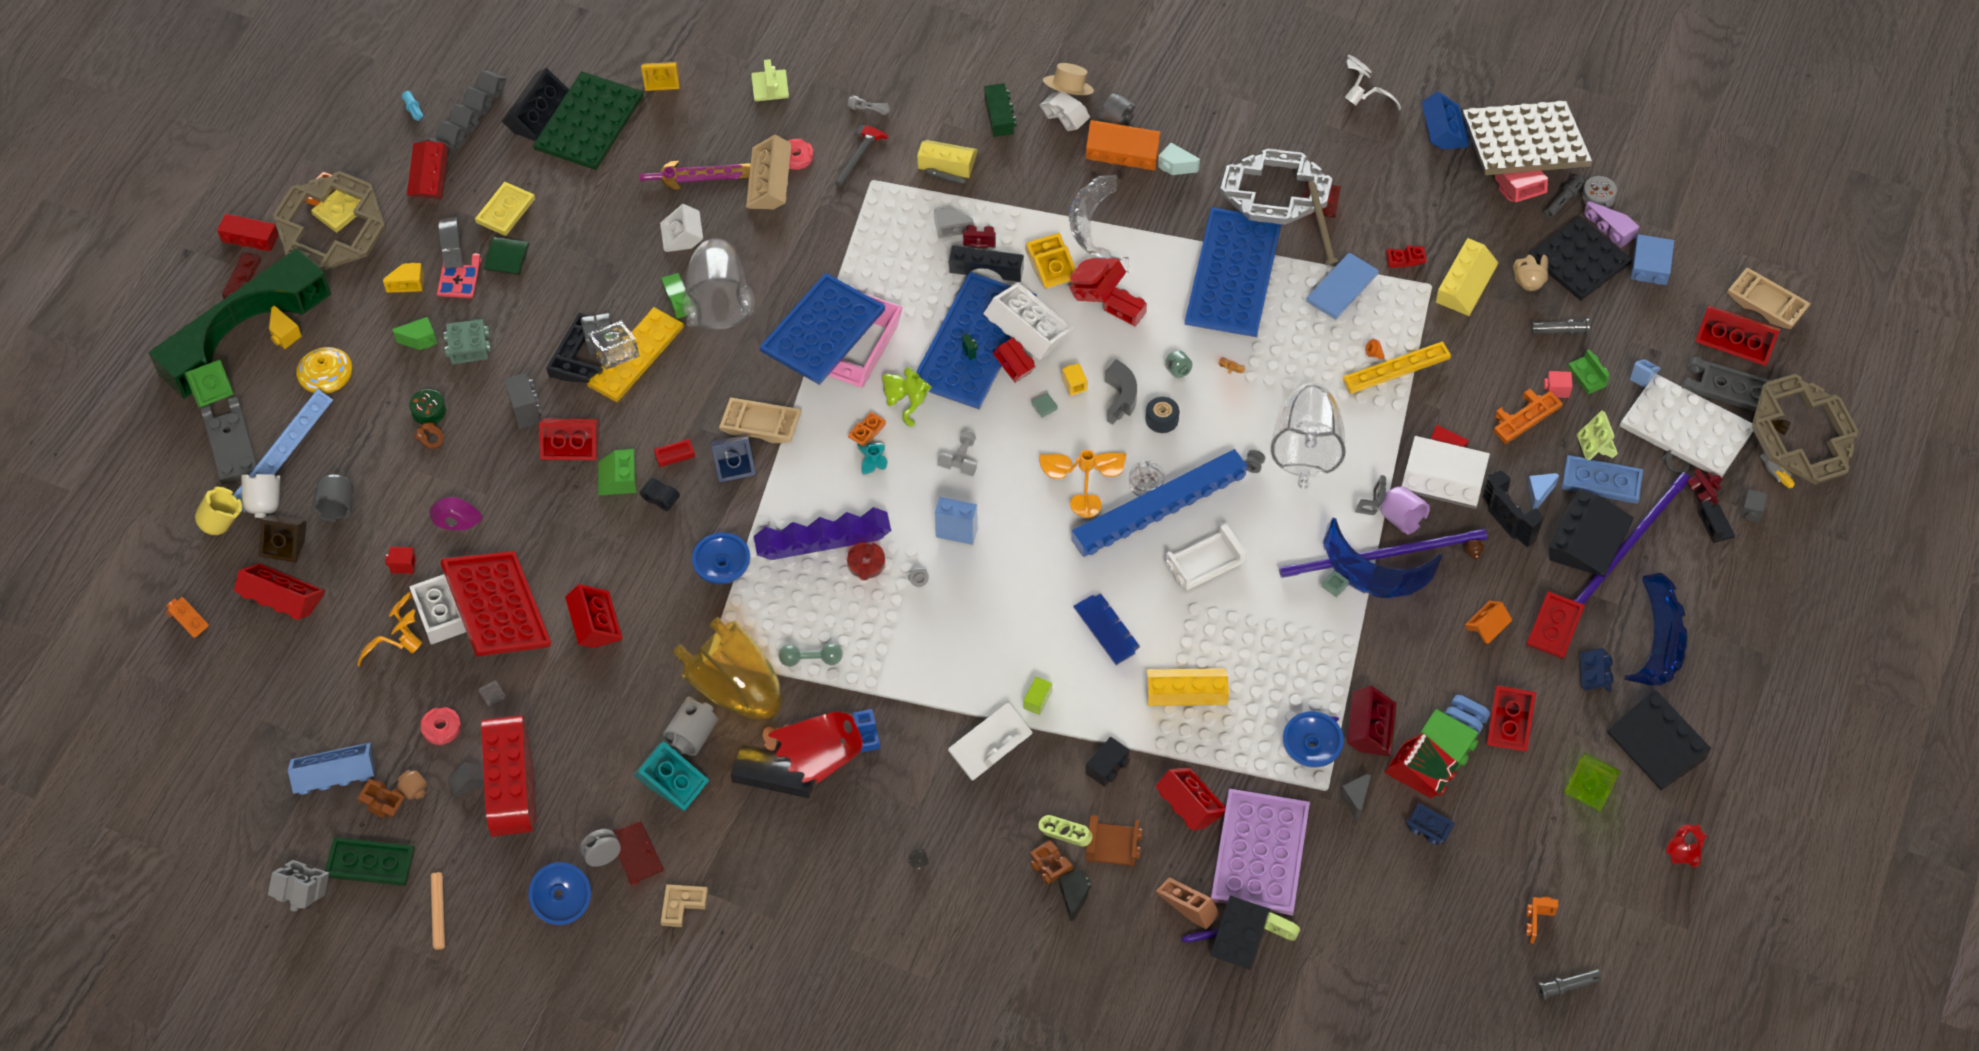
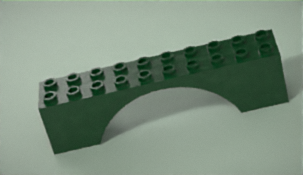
(289, 284)

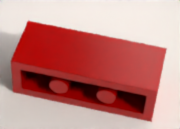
(247, 232)

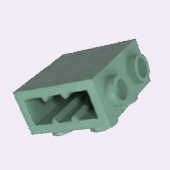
(467, 341)

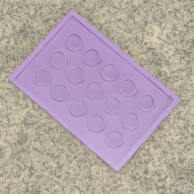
(1261, 850)

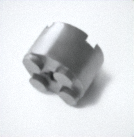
(1117, 110)

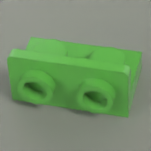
(1589, 372)

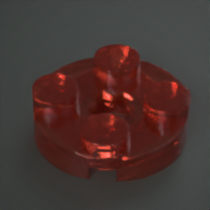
(866, 570)

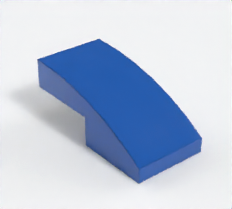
(867, 727)

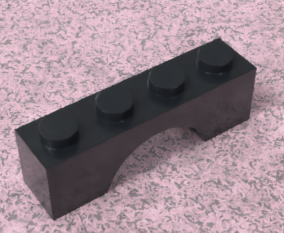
(1007, 265)

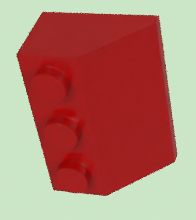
(427, 170)
(568, 439)
(593, 616)
(1190, 798)

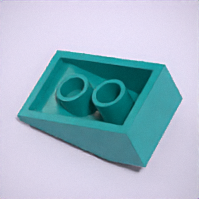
(671, 776)

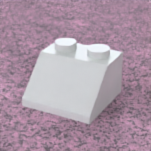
(681, 229)

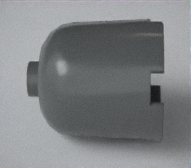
(333, 497)

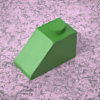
(416, 334)

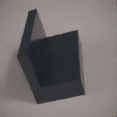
(1715, 522)

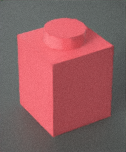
(1558, 383)

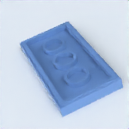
(1342, 286)
(1602, 479)

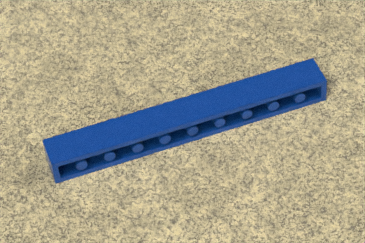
(1159, 503)

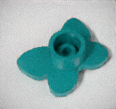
(873, 457)

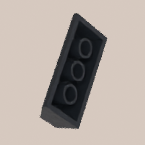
(535, 105)

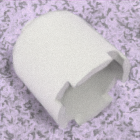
(260, 494)

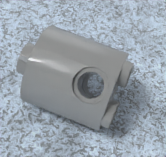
(690, 727)

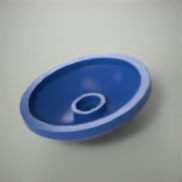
(718, 550)
(1314, 729)
(574, 897)

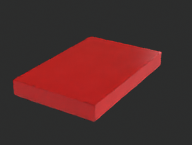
(1555, 625)

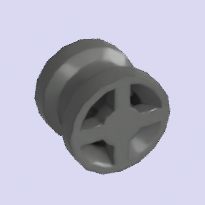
(1254, 461)

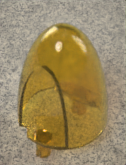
(733, 672)

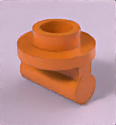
(1374, 349)

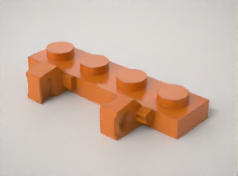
(1536, 410)

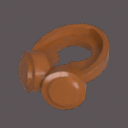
(420, 435)

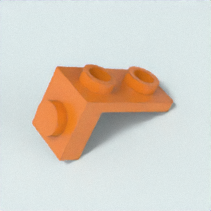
(186, 616)
(1540, 906)

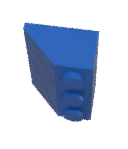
(1444, 122)

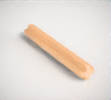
(437, 911)

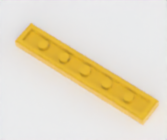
(1396, 367)

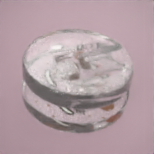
(1145, 477)

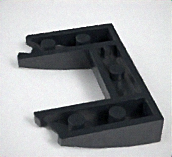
(563, 365)

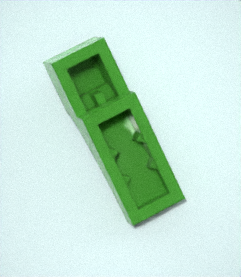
(675, 291)

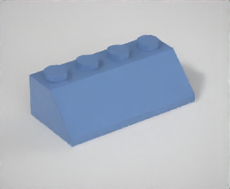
(331, 768)

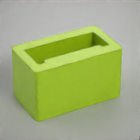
(1037, 695)

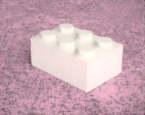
(437, 609)

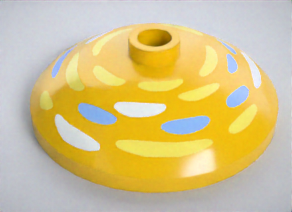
(328, 376)

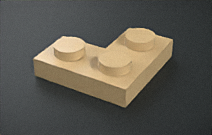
(681, 897)

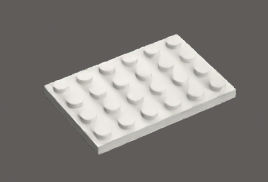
(1687, 426)

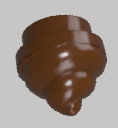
(1474, 548)

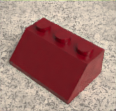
(1371, 722)

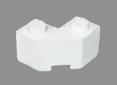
(1066, 108)

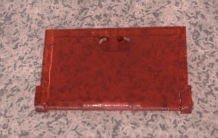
(634, 855)

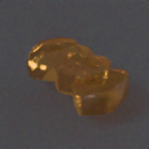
(1231, 365)

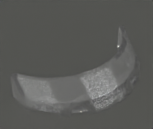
(1082, 210)

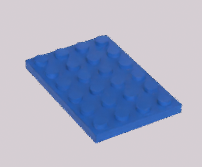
(822, 328)

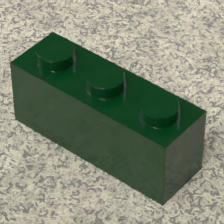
(999, 109)

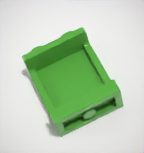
(1451, 736)

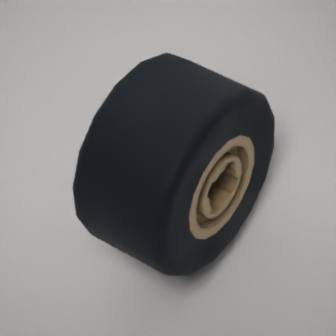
(1162, 414)

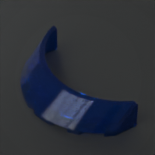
(1372, 578)
(1669, 633)

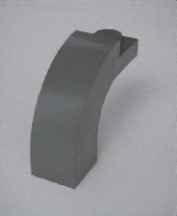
(450, 242)
(1124, 381)

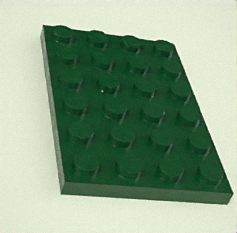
(588, 120)

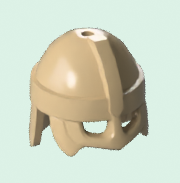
(1531, 276)

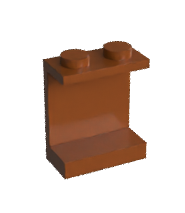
(1113, 843)

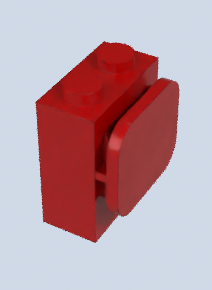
(1096, 279)

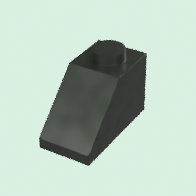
(1075, 891)

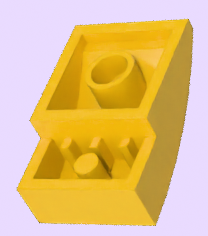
(1050, 260)

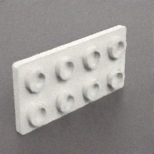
(990, 741)

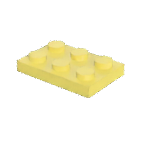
(505, 208)
(336, 210)

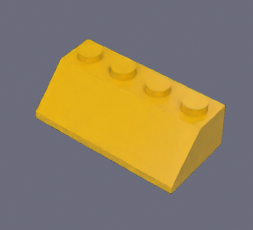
(1187, 687)

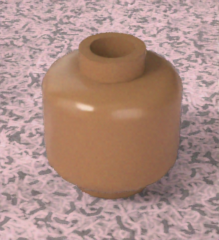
(412, 785)

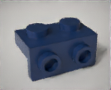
(1596, 669)
(1430, 824)

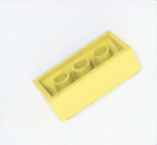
(1467, 277)

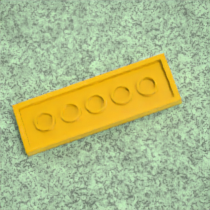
(652, 337)

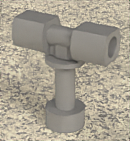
(959, 458)

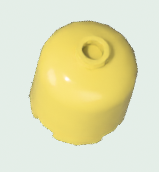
(217, 511)

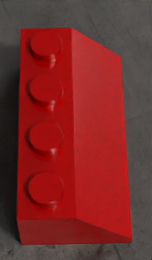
(1737, 335)
(278, 590)

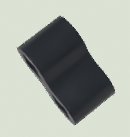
(659, 494)

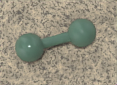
(830, 654)

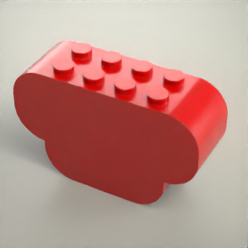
(508, 776)

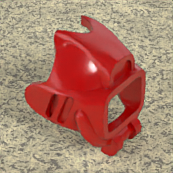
(1684, 853)

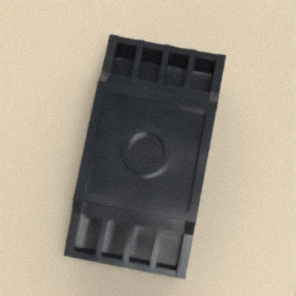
(1510, 516)

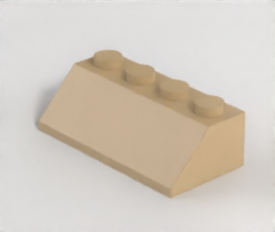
(769, 174)

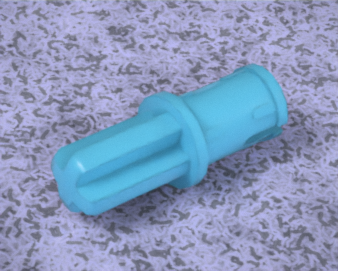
(412, 105)

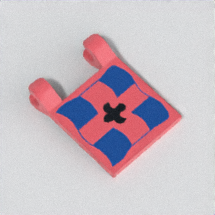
(459, 281)

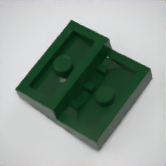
(506, 256)

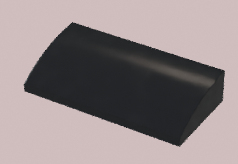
(769, 772)

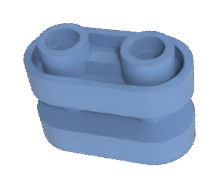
(1468, 712)

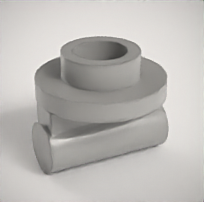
(918, 577)

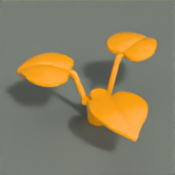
(1108, 464)
(407, 639)

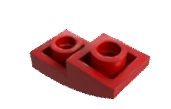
(1405, 258)

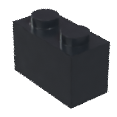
(1108, 761)

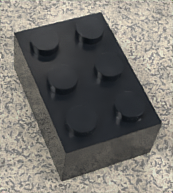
(1240, 932)

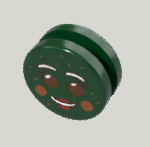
(427, 406)

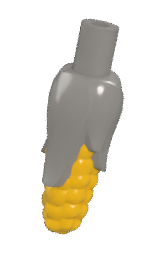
(1778, 472)

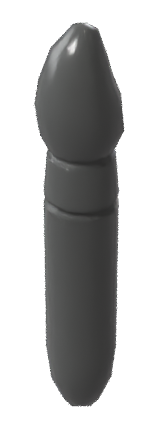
(943, 175)

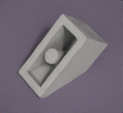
(951, 222)

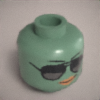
(1178, 364)

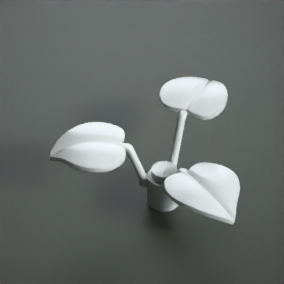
(1356, 91)

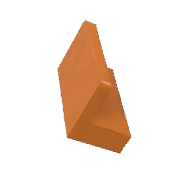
(1489, 620)

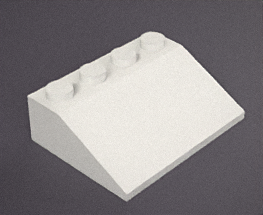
(1028, 320)
(1445, 472)

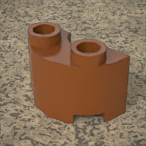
(380, 800)
(1049, 862)

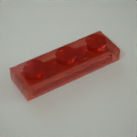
(242, 273)

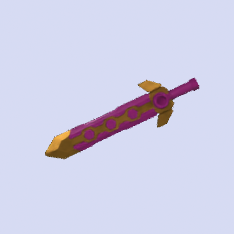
(672, 176)

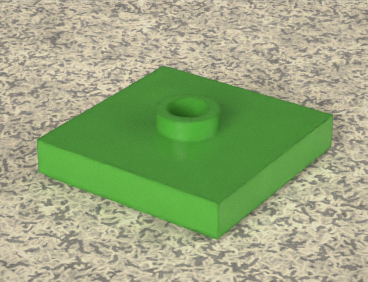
(209, 383)

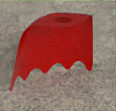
(816, 745)

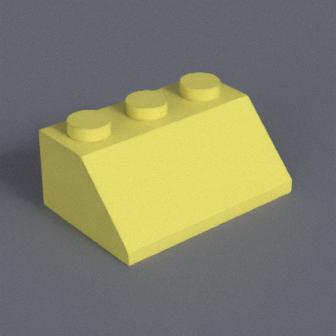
(946, 158)

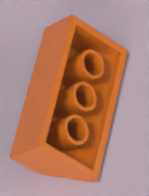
(1123, 145)

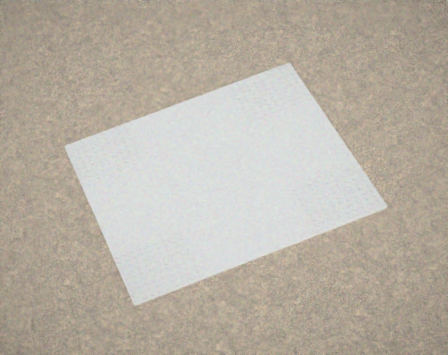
(1006, 603)

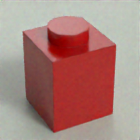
(401, 560)

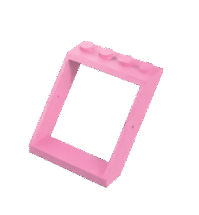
(857, 374)

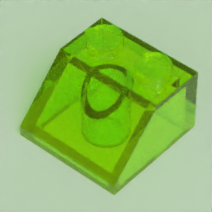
(1592, 781)

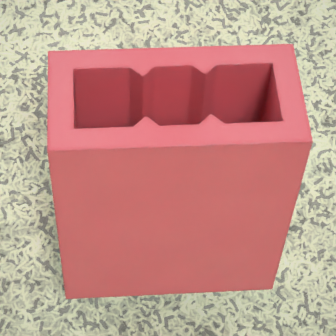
(1522, 185)

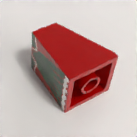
(1422, 766)

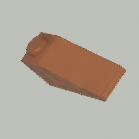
(1189, 902)

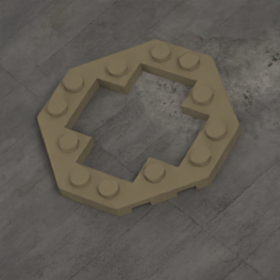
(320, 189)
(1796, 461)

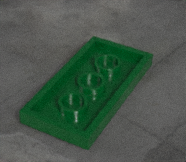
(370, 861)

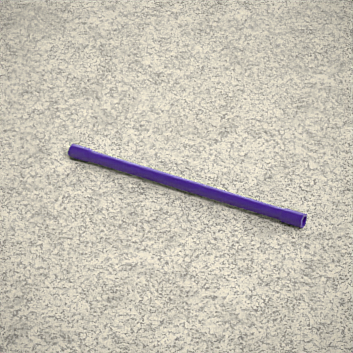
(1677, 486)
(1296, 569)

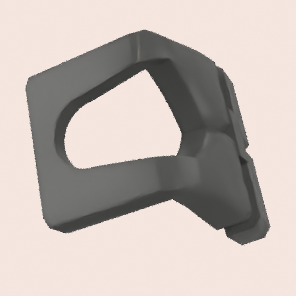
(591, 324)
(1378, 497)

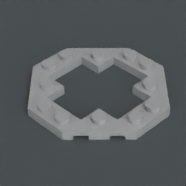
(1254, 165)

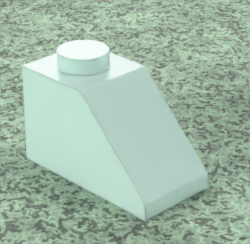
(1177, 161)

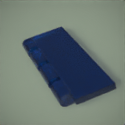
(1105, 629)

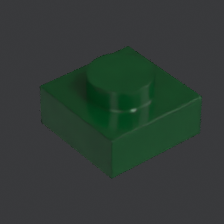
(969, 346)

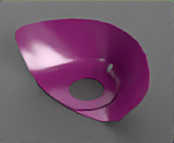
(461, 511)

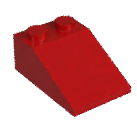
(1511, 718)

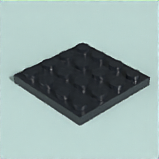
(1581, 258)

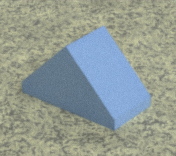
(1644, 372)
(1540, 487)

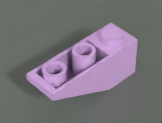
(1614, 224)

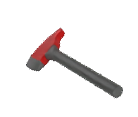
(869, 134)

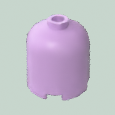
(1404, 509)

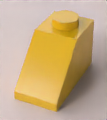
(405, 278)
(282, 329)

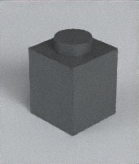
(1753, 505)

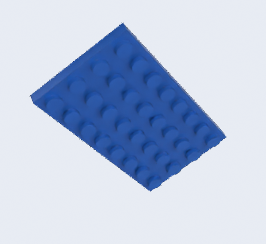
(1232, 273)
(946, 362)

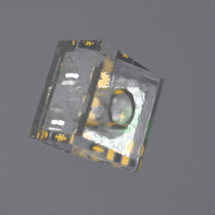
(614, 345)

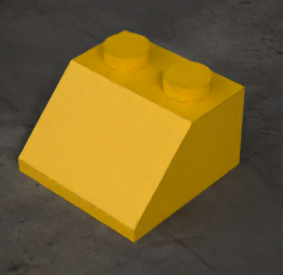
(661, 76)

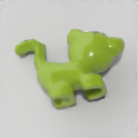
(897, 388)

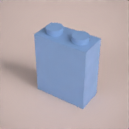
(1652, 259)
(956, 520)

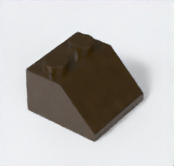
(281, 537)

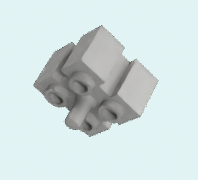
(298, 884)

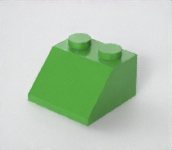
(617, 473)

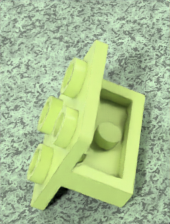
(770, 84)
(1597, 437)

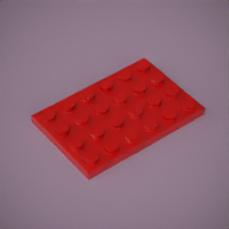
(495, 603)

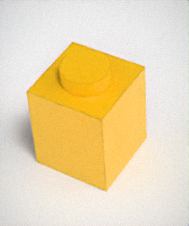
(1074, 379)

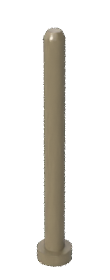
(1322, 224)

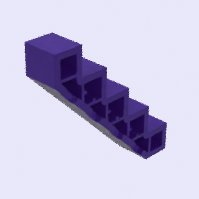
(822, 535)

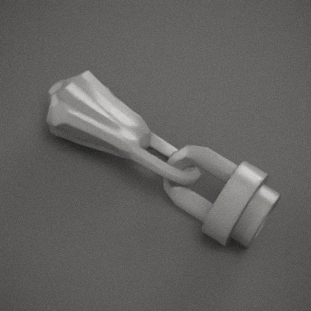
(882, 108)

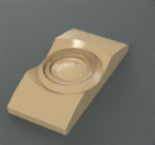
(1767, 298)
(760, 420)

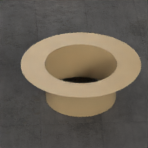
(1069, 79)

